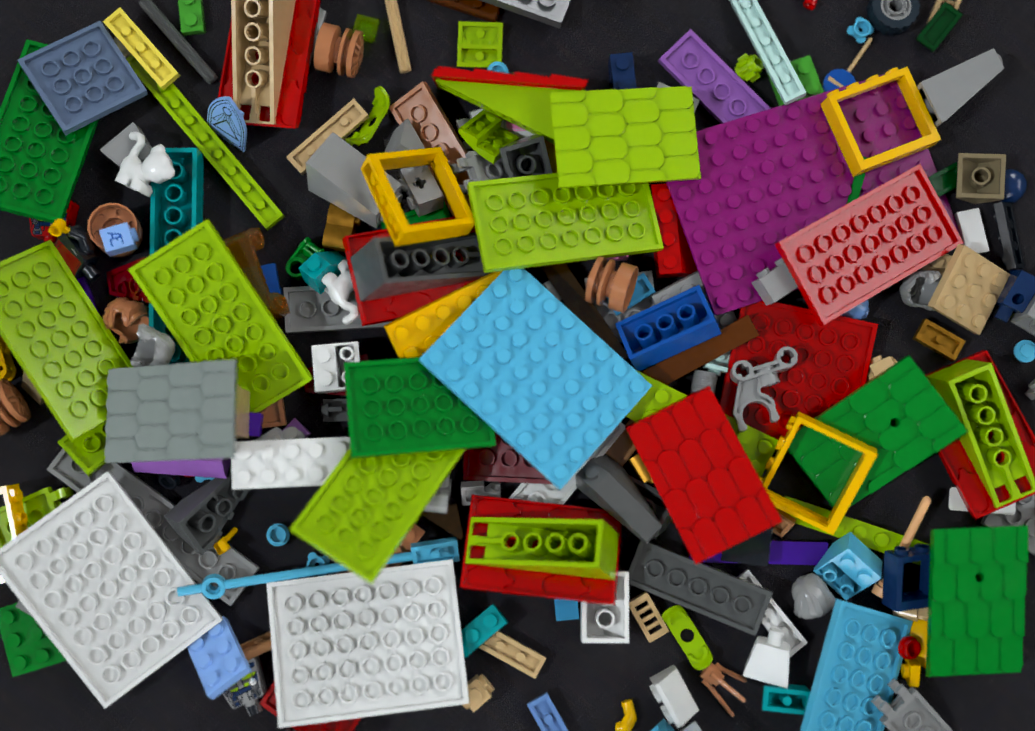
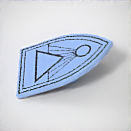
(228, 121)

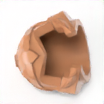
(124, 317)

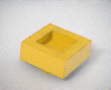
(911, 672)

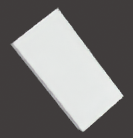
(972, 230)

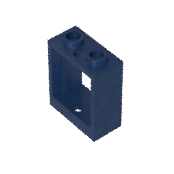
(893, 578)

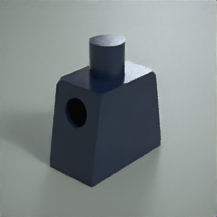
(1015, 294)

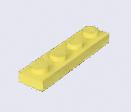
(141, 48)

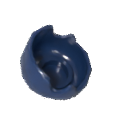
(1014, 186)

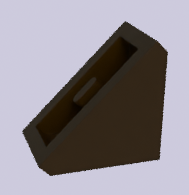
(450, 522)

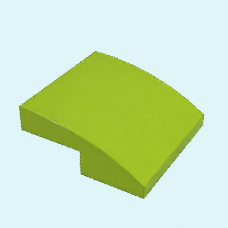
(479, 43)
(486, 135)

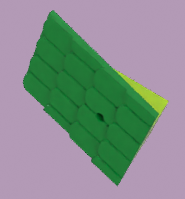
(892, 413)
(976, 600)

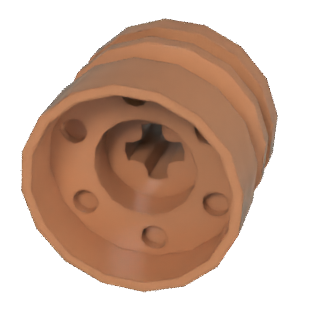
(334, 49)
(111, 215)
(616, 285)
(12, 407)

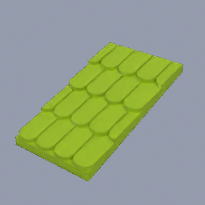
(625, 136)

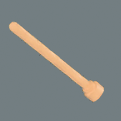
(908, 536)

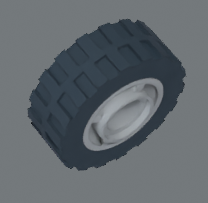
(889, 21)

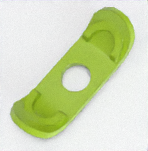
(381, 106)
(696, 649)

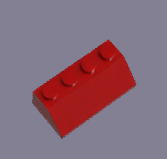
(675, 257)

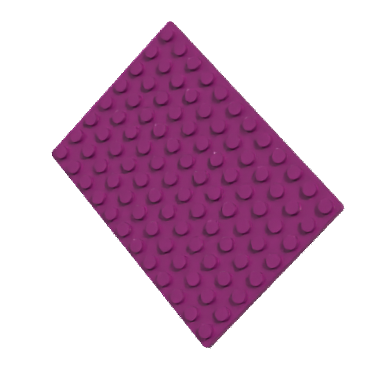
(779, 175)

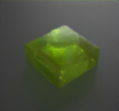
(368, 26)

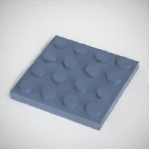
(82, 77)

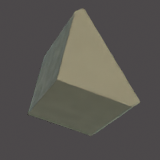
(980, 177)

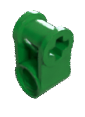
(300, 256)

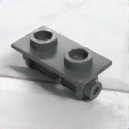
(334, 410)

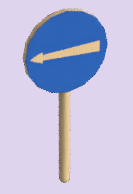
(841, 77)

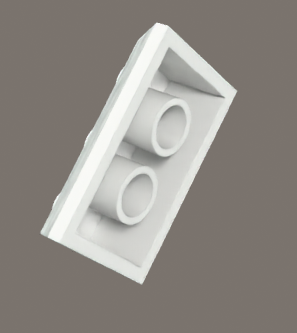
(607, 622)

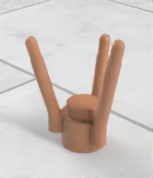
(714, 676)

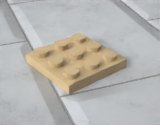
(968, 289)

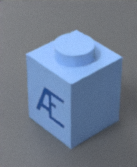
(119, 239)

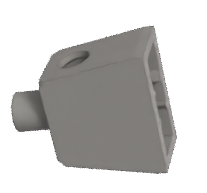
(121, 145)

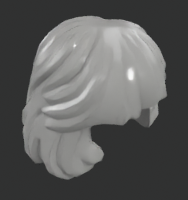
(919, 287)
(153, 347)
(811, 597)

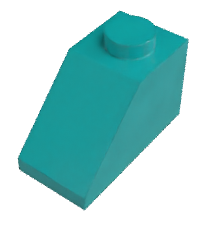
(319, 265)
(785, 700)

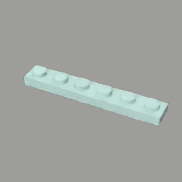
(769, 50)

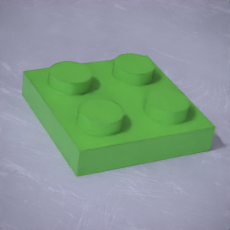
(807, 75)

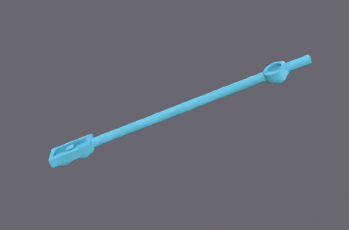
(420, 553)

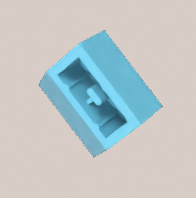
(849, 566)

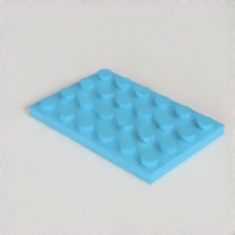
(853, 668)

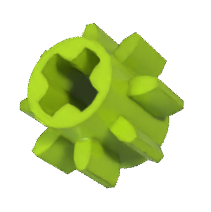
(749, 67)

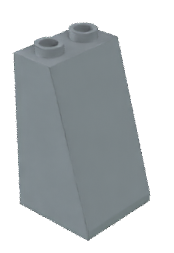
(954, 87)
(337, 178)

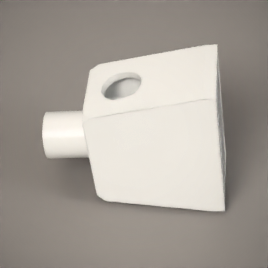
(769, 659)

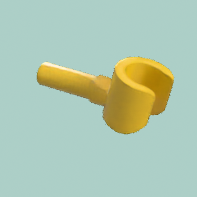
(222, 545)

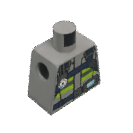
(248, 689)

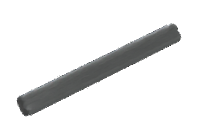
(178, 40)

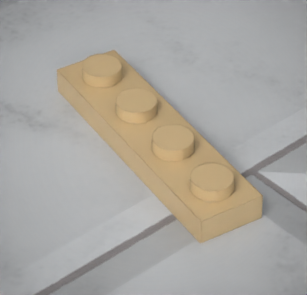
(341, 124)

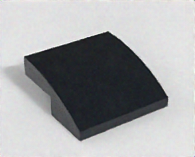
(752, 550)

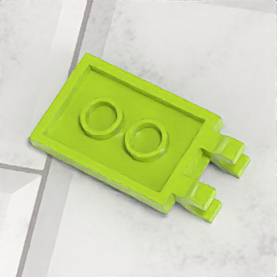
(36, 507)

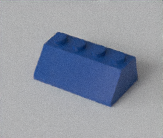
(668, 328)

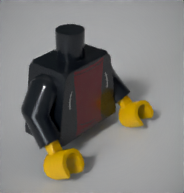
(76, 249)

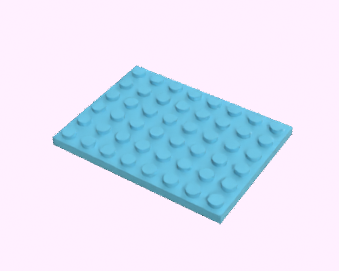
(535, 374)

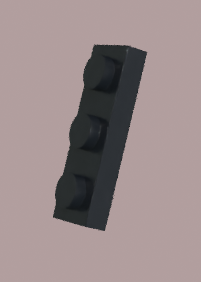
(1008, 236)

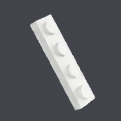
(776, 618)

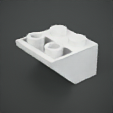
(329, 365)
(672, 691)

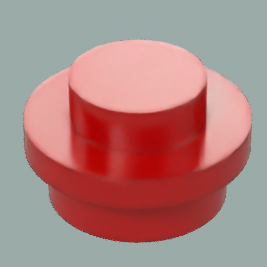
(909, 647)

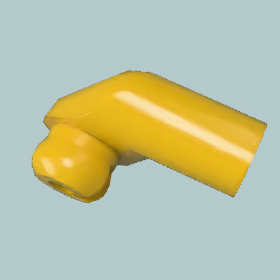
(629, 716)

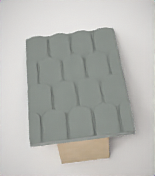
(175, 412)

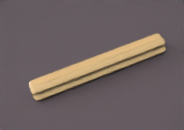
(398, 36)

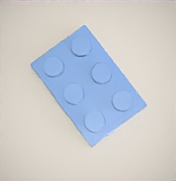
(218, 659)

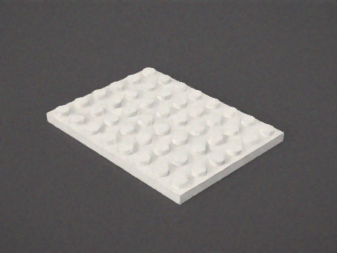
(105, 589)
(366, 647)

